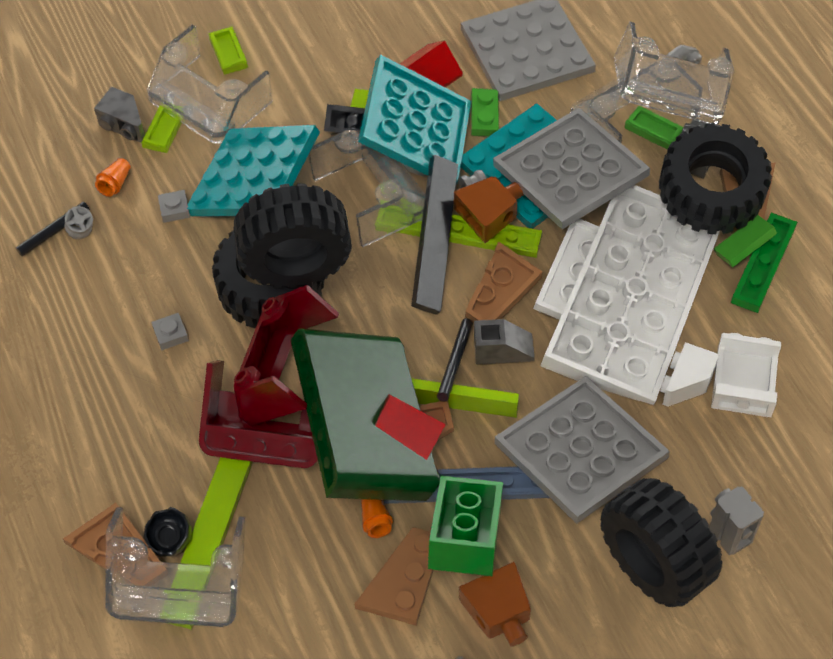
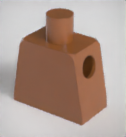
(487, 206)
(498, 603)

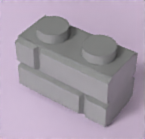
(735, 519)

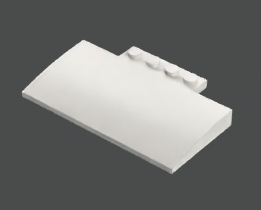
(623, 294)

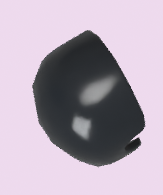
(167, 532)

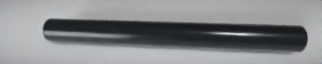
(454, 360)

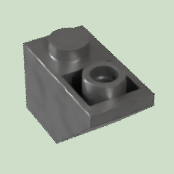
(119, 114)
(501, 342)

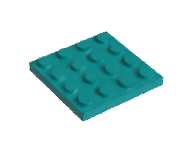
(413, 117)
(512, 133)
(249, 164)

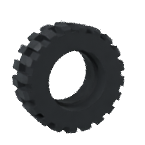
(723, 149)
(292, 236)
(237, 294)
(661, 542)

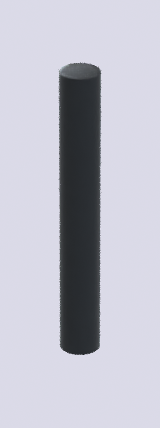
(44, 234)

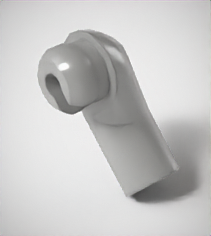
(686, 53)

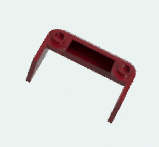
(257, 384)
(230, 437)

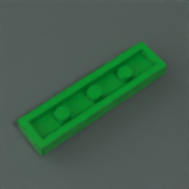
(764, 265)

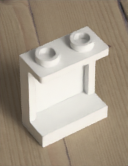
(746, 375)

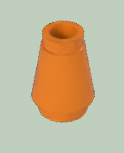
(112, 178)
(376, 516)

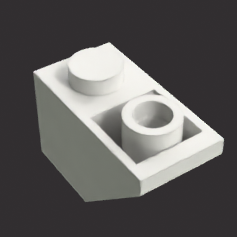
(691, 374)

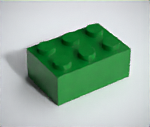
(465, 526)

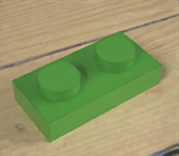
(484, 112)

